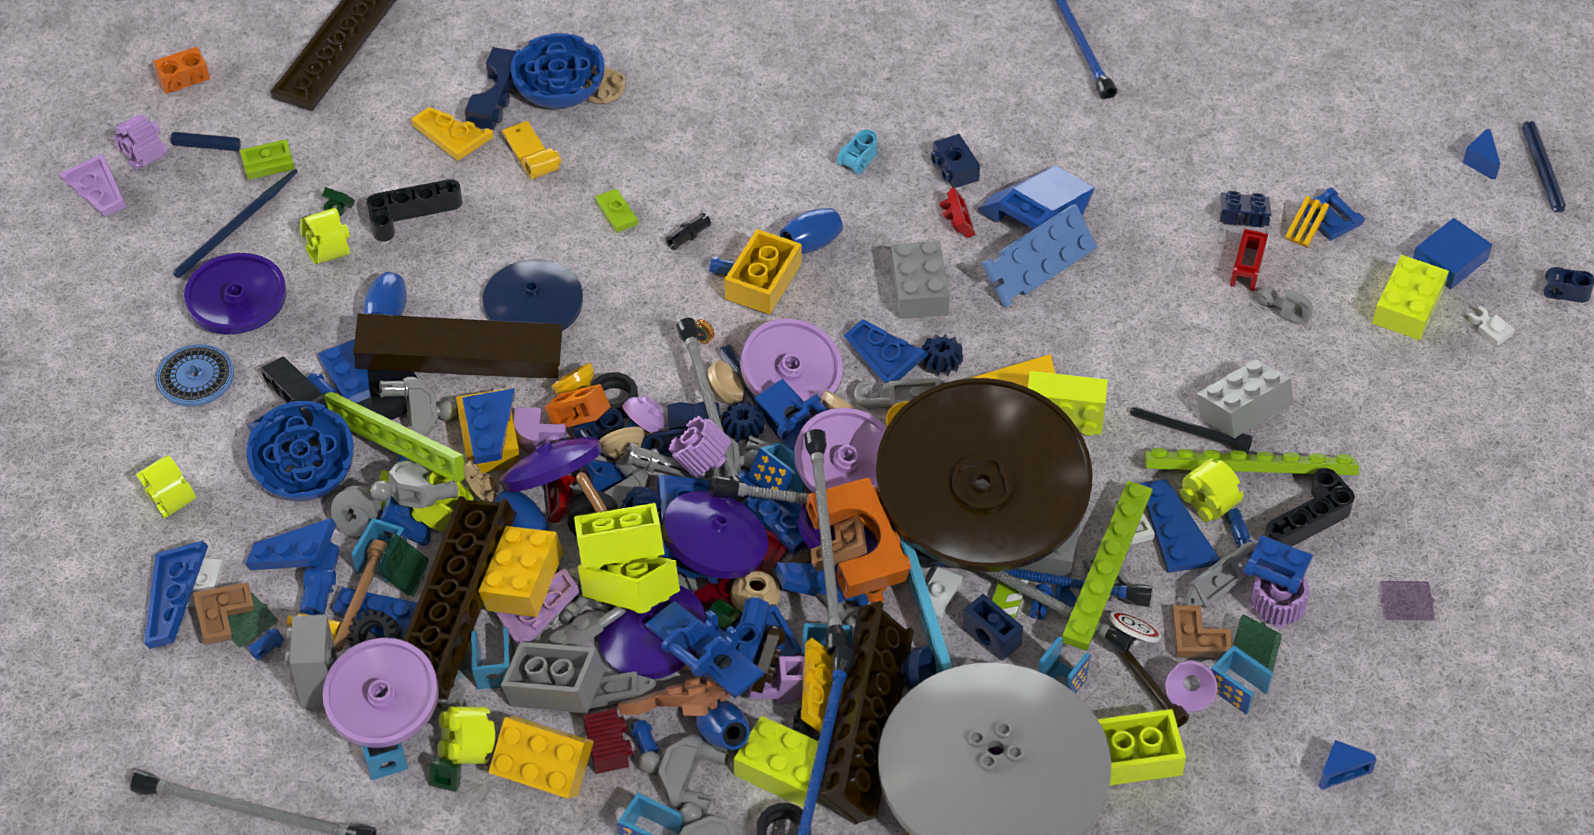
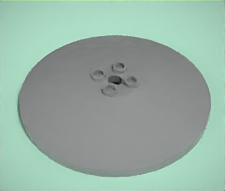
(948, 783)

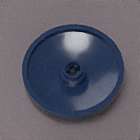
(534, 294)

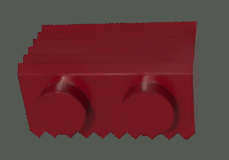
(609, 747)

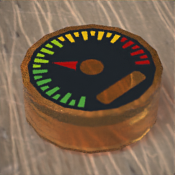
(706, 331)

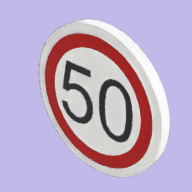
(1135, 627)

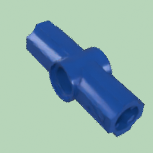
(319, 582)
(752, 626)

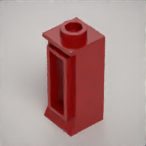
(1252, 240)

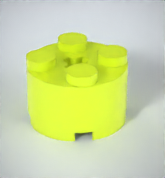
(325, 236)
(166, 486)
(1211, 490)
(440, 513)
(466, 735)

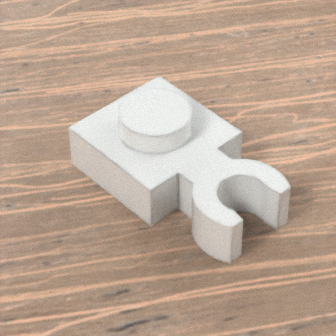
(1493, 328)

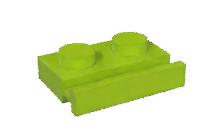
(267, 159)

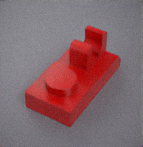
(957, 209)
(558, 497)

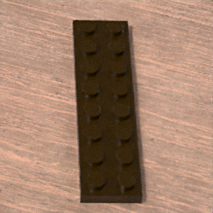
(330, 52)

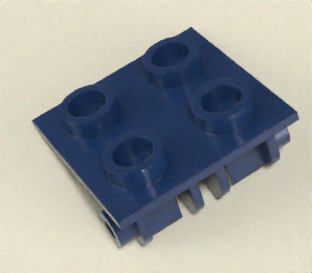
(1255, 204)

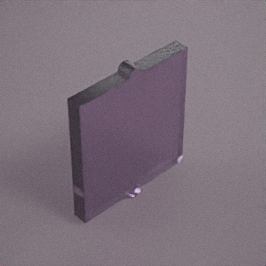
(1407, 600)

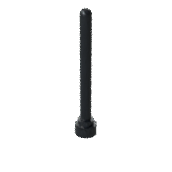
(1240, 443)

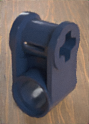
(1570, 286)
(607, 423)
(664, 439)

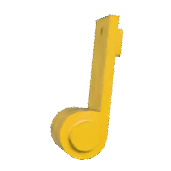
(530, 151)

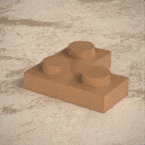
(849, 543)
(215, 606)
(1193, 639)

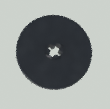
(387, 406)

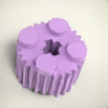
(140, 141)
(700, 447)
(1277, 604)

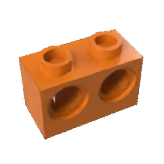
(181, 70)
(578, 406)

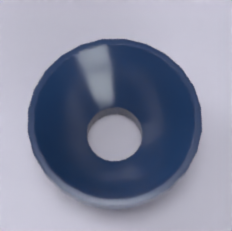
(918, 666)

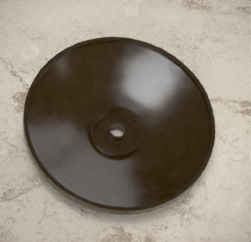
(992, 433)

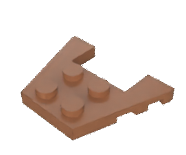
(692, 696)

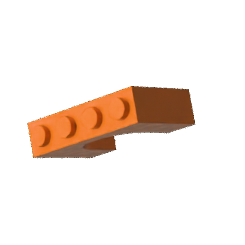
(887, 562)

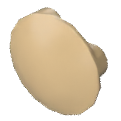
(611, 87)
(480, 485)

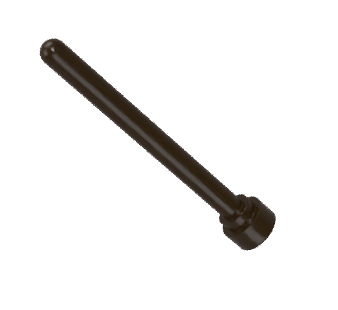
(1180, 713)

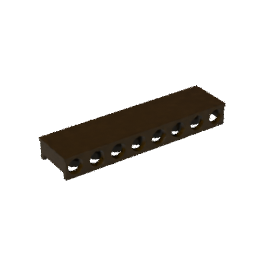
(457, 346)
(451, 592)
(866, 702)

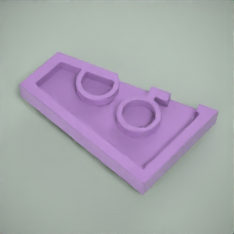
(95, 185)
(526, 628)

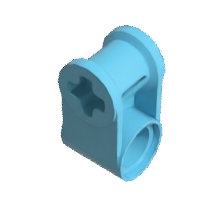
(859, 151)

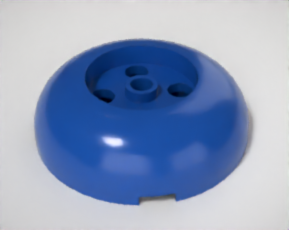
(556, 69)
(305, 481)

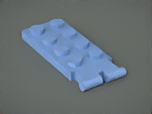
(1040, 254)

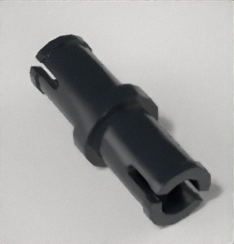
(688, 231)

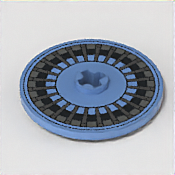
(213, 379)

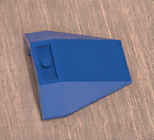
(1039, 197)

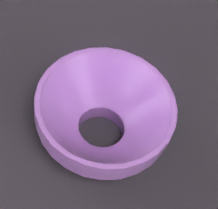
(645, 413)
(1195, 699)

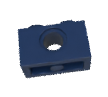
(955, 161)
(992, 627)

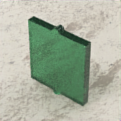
(403, 565)
(251, 624)
(1258, 641)

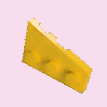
(450, 134)
(816, 683)

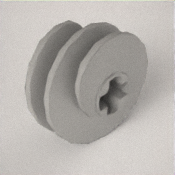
(354, 510)

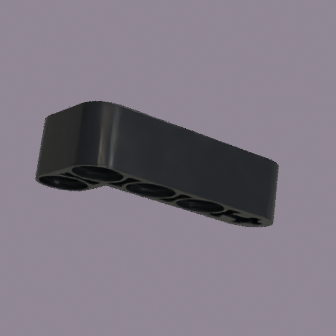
(411, 203)
(291, 385)
(1330, 505)

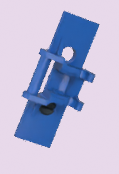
(788, 410)
(715, 647)

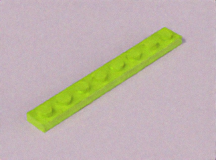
(398, 438)
(1242, 462)
(1106, 566)

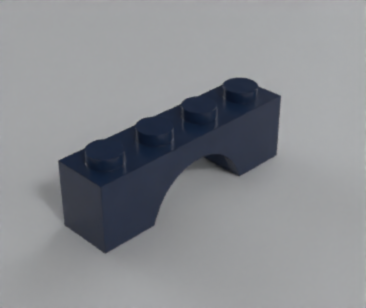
(487, 107)

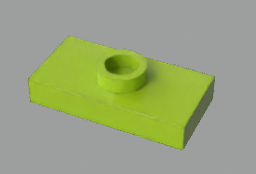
(616, 210)

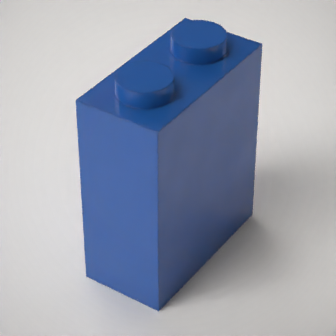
(1455, 250)

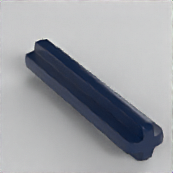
(205, 141)

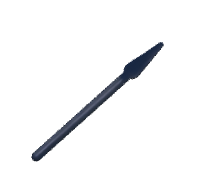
(232, 225)

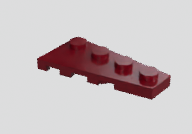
(712, 592)

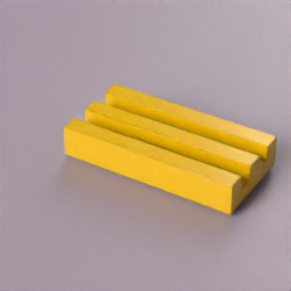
(1314, 205)

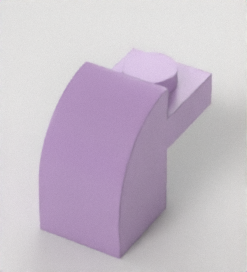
(532, 432)
(786, 682)

